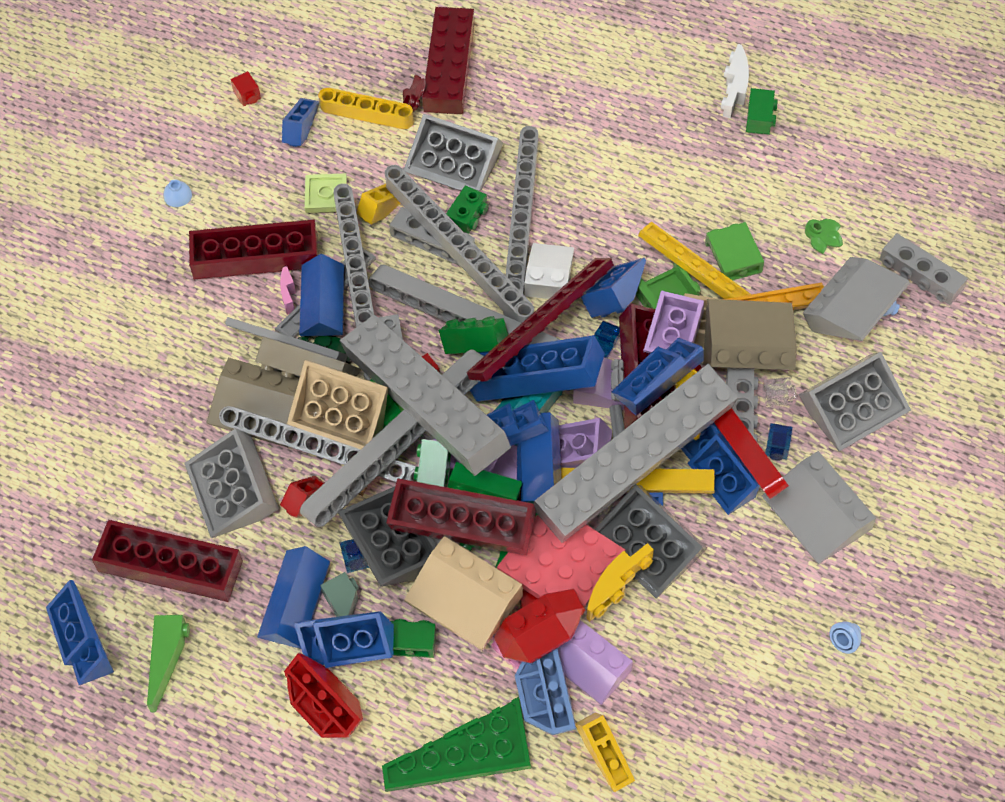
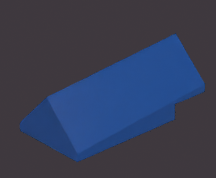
(322, 297)
(658, 374)
(519, 423)
(539, 461)
(732, 480)
(294, 595)
(77, 635)
(347, 639)

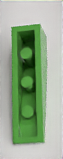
(167, 645)

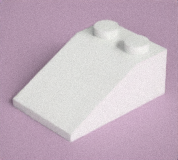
(547, 270)

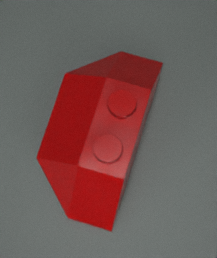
(540, 626)
(322, 698)

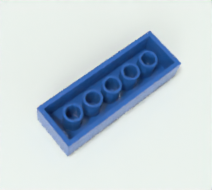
(545, 369)

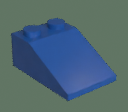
(614, 289)

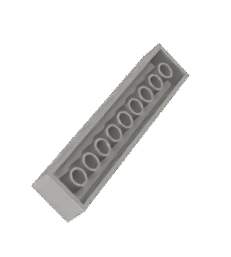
(426, 395)
(634, 453)

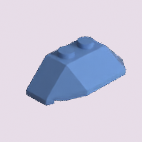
(545, 694)

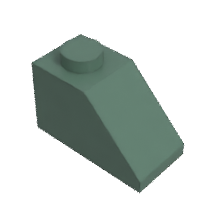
(341, 594)

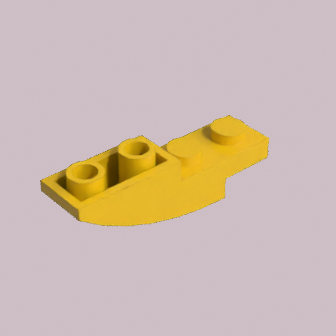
(612, 582)

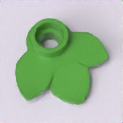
(825, 234)

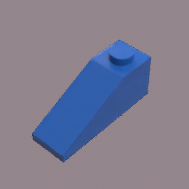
(299, 122)

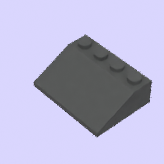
(644, 520)
(389, 553)

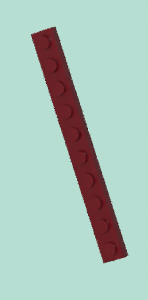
(539, 320)

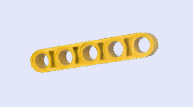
(366, 108)

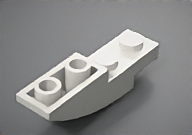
(737, 81)

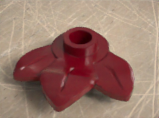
(412, 95)

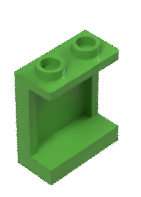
(735, 251)
(672, 281)

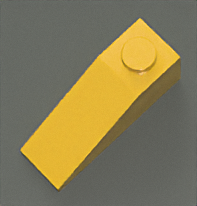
(376, 204)
(605, 750)

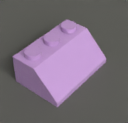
(593, 663)

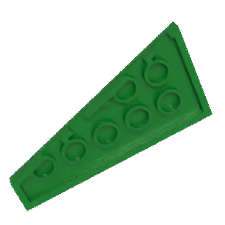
(470, 751)

